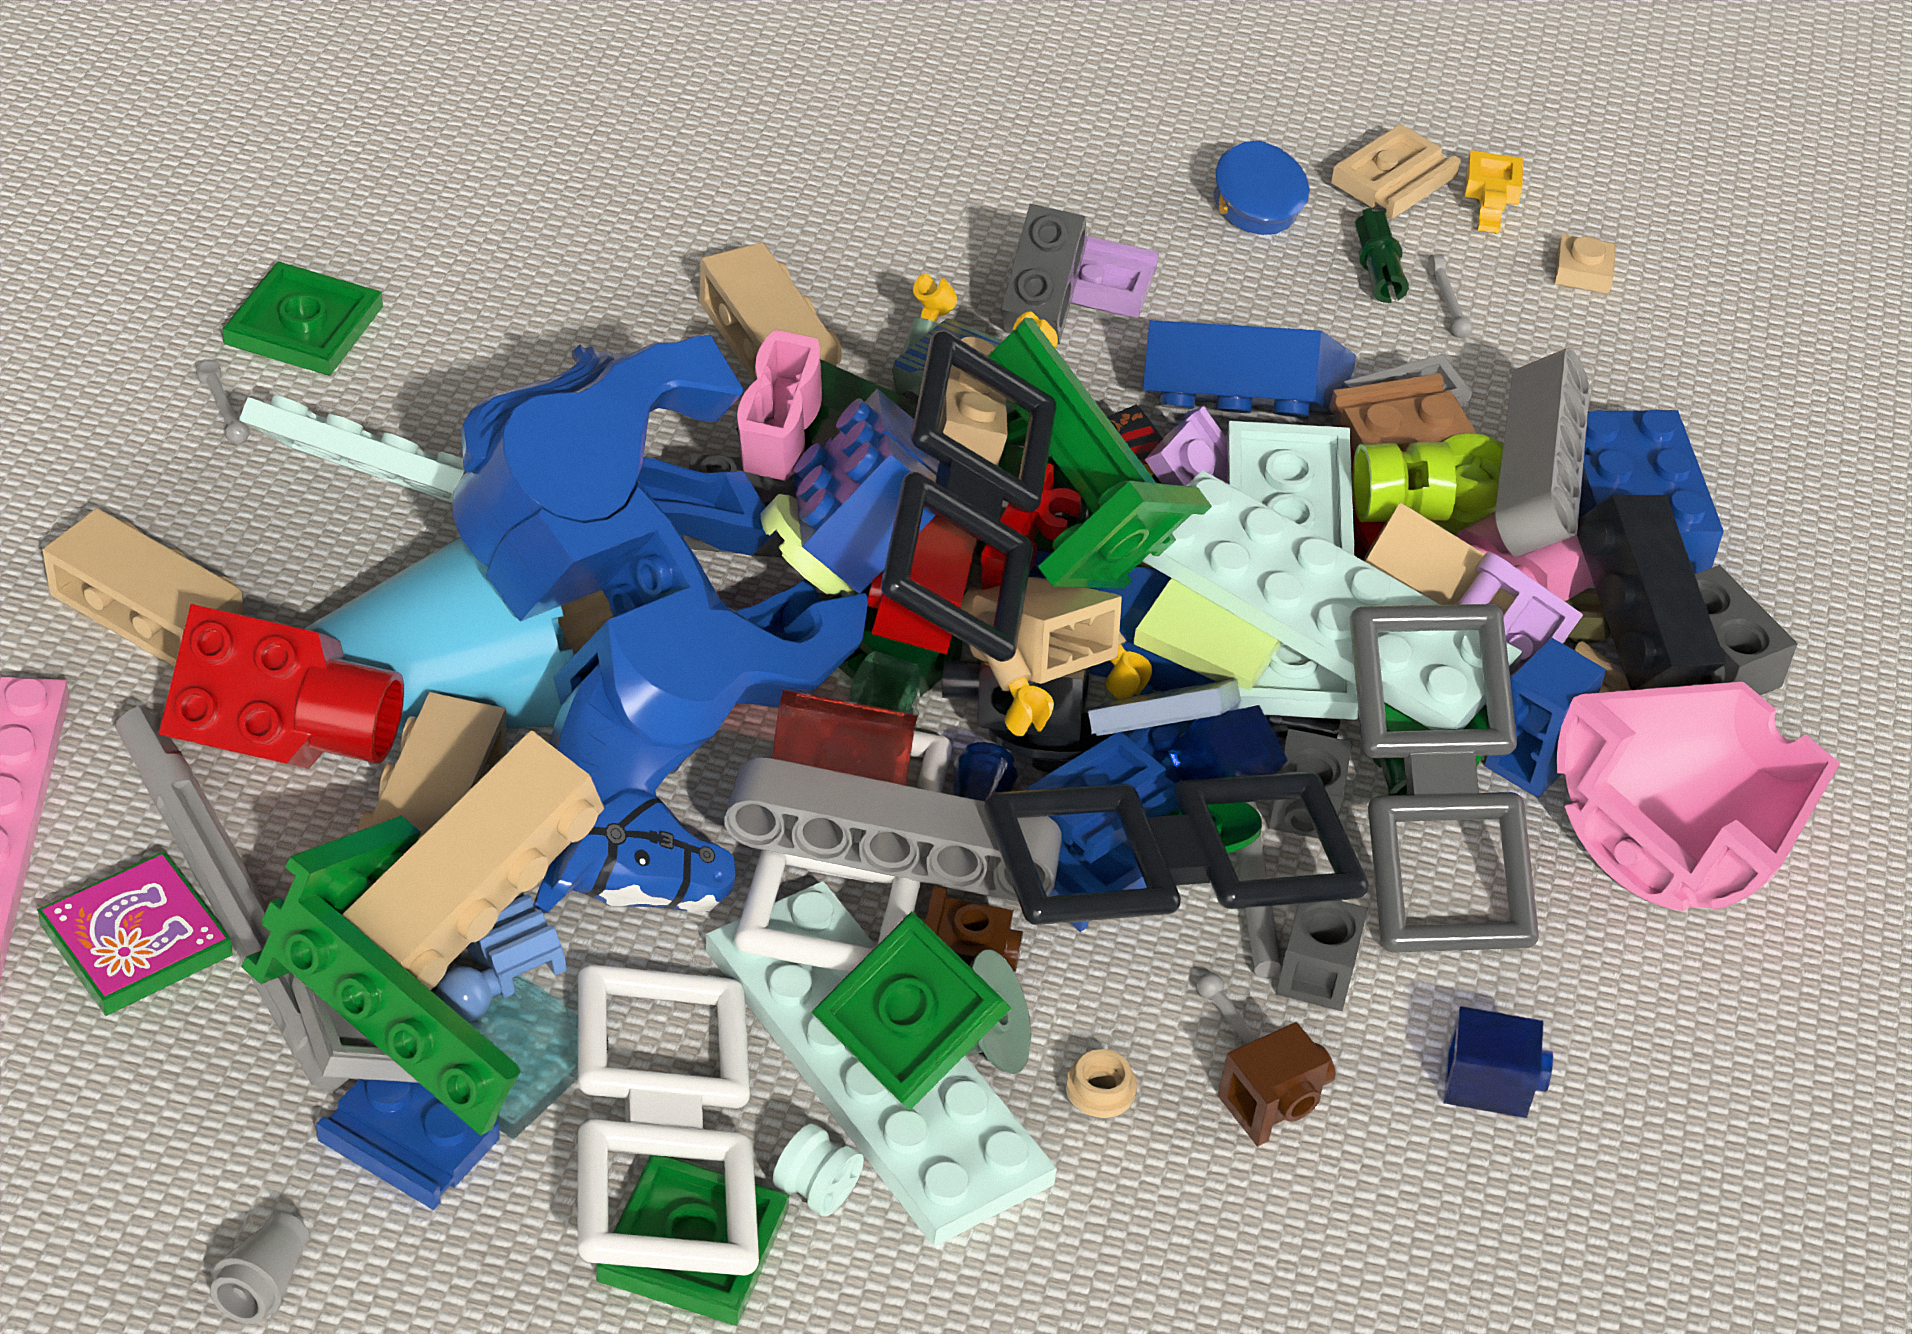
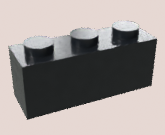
(1649, 592)

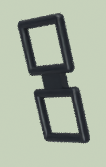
(970, 497)
(1174, 847)

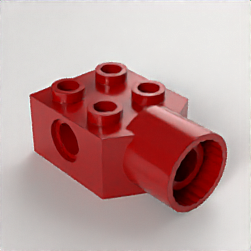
(278, 692)

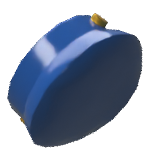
(1260, 187)

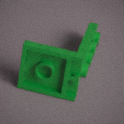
(1128, 506)
(369, 985)

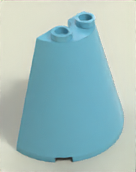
(454, 638)

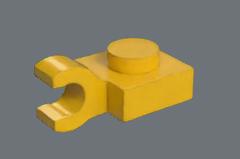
(1494, 182)

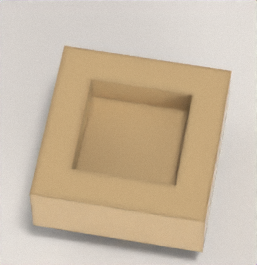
(1585, 263)

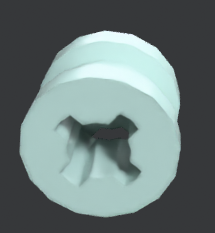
(818, 1170)

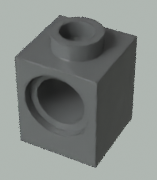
(1314, 753)
(1322, 952)

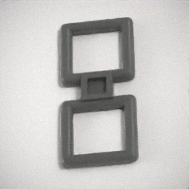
(1443, 778)

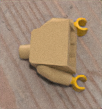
(1058, 636)

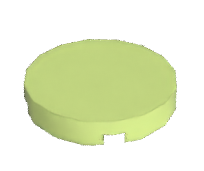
(784, 517)

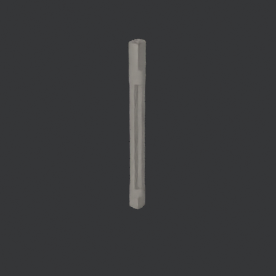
(217, 870)

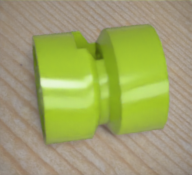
(1417, 478)
(1477, 479)

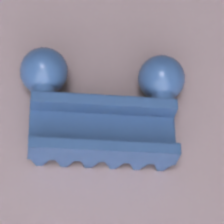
(512, 947)

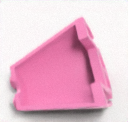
(1688, 790)

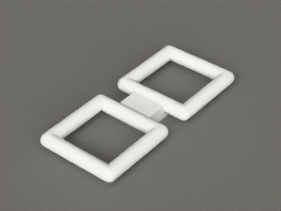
(752, 931)
(664, 1120)

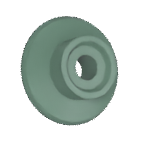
(1010, 1039)

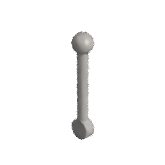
(1461, 325)
(210, 373)
(1211, 987)

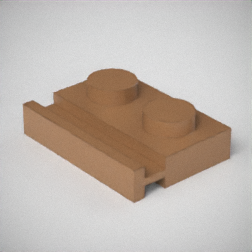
(1400, 412)

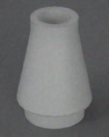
(258, 1272)

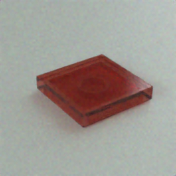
(844, 737)

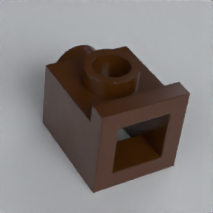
(973, 927)
(1274, 1080)

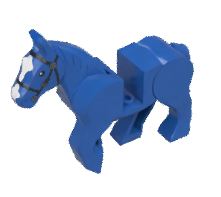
(572, 509)

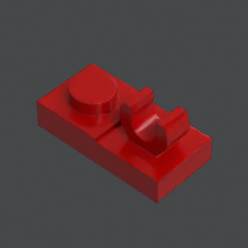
(1030, 523)

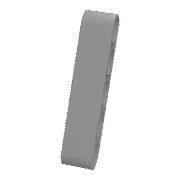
(1543, 453)
(880, 827)

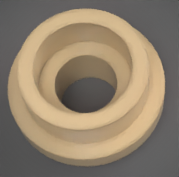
(1106, 1070)

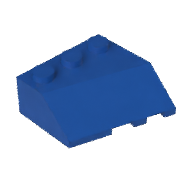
(1244, 367)

